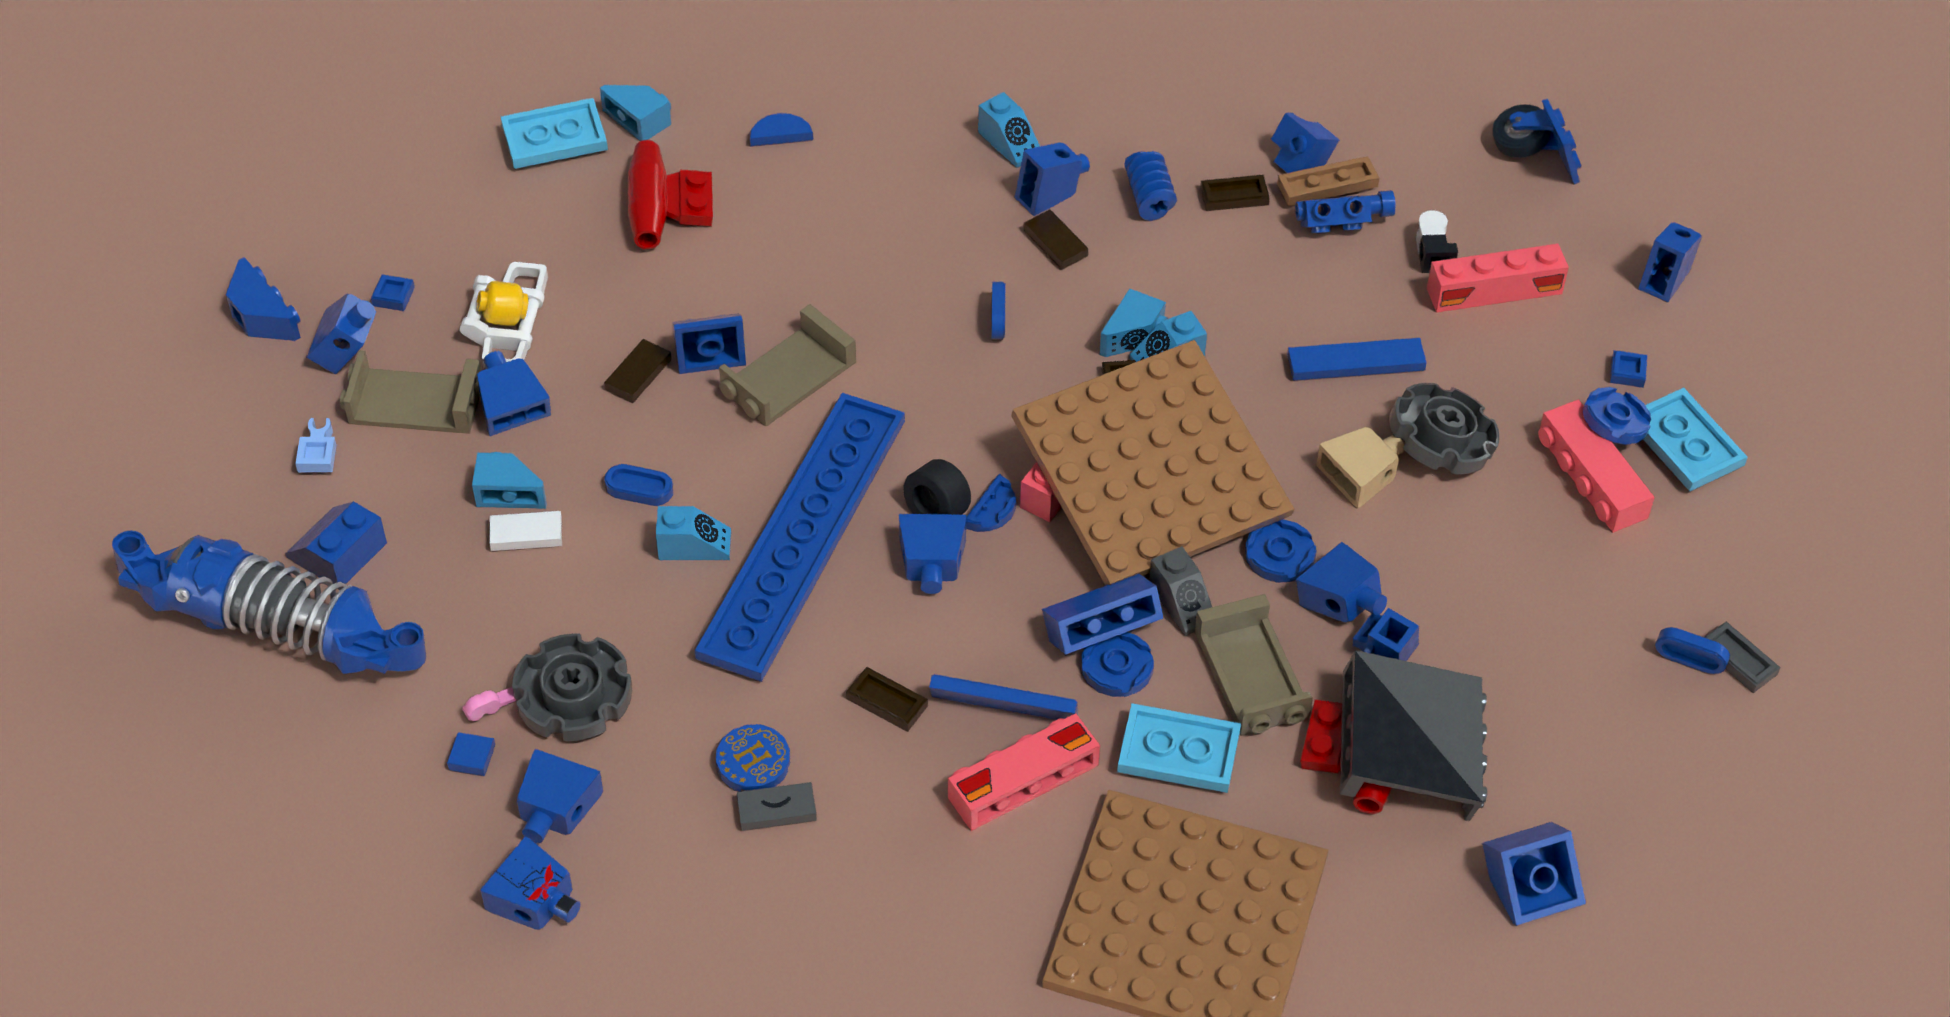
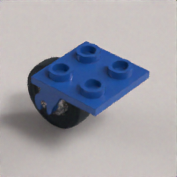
(1528, 129)

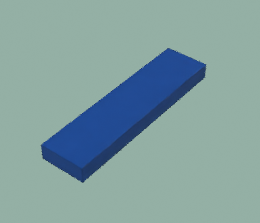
(1356, 359)
(1002, 697)

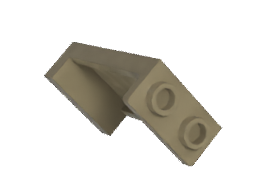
(1251, 665)

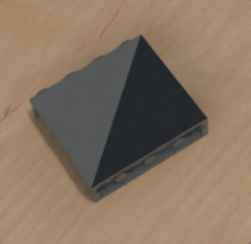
(1413, 730)

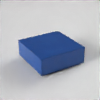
(392, 292)
(1628, 368)
(471, 754)

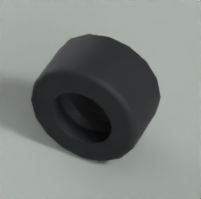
(937, 489)

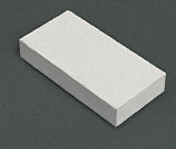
(525, 530)

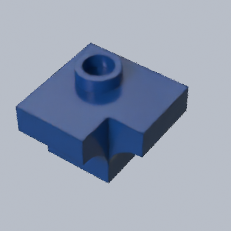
(1302, 143)
(1388, 636)

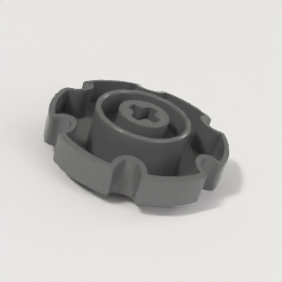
(1444, 428)
(572, 687)

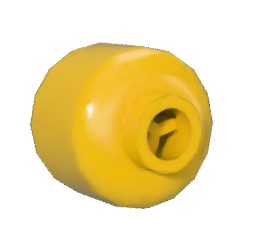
(502, 303)

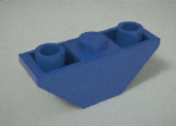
(260, 307)

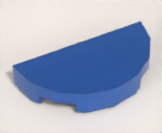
(780, 129)
(993, 508)

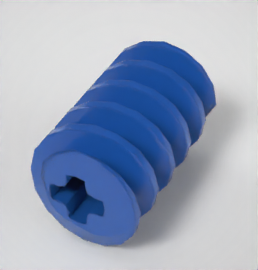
(1150, 184)

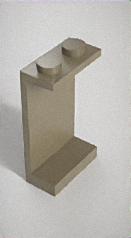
(791, 368)
(411, 398)

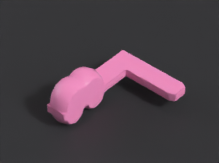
(488, 703)

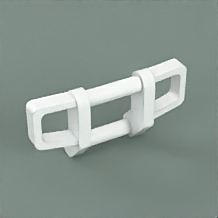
(506, 339)

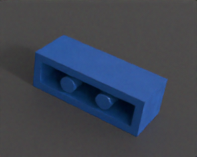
(1102, 613)

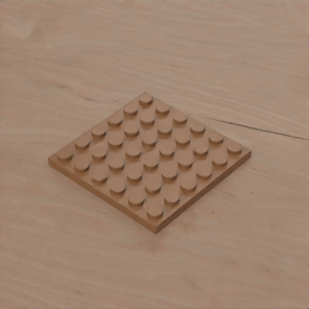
(1151, 462)
(1184, 915)

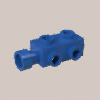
(1337, 211)

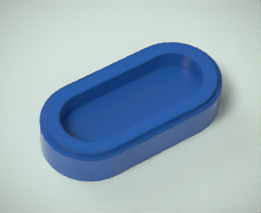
(998, 310)
(639, 484)
(1692, 650)

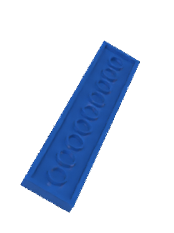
(800, 537)

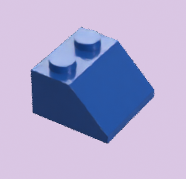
(709, 343)
(340, 543)
(1535, 872)

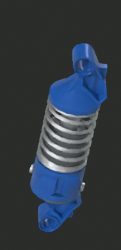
(247, 591)

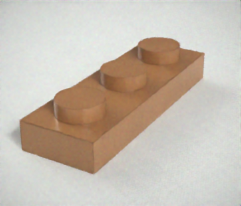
(1328, 180)

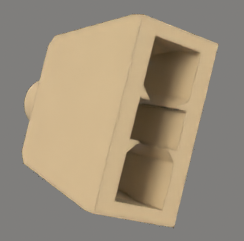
(1360, 463)

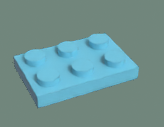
(554, 133)
(1691, 440)
(1179, 748)

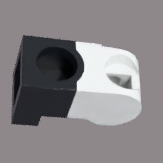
(1432, 240)

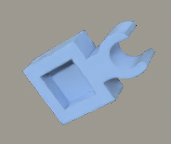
(318, 450)

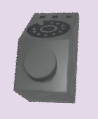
(1180, 587)

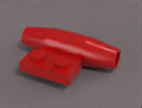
(655, 195)
(1323, 754)

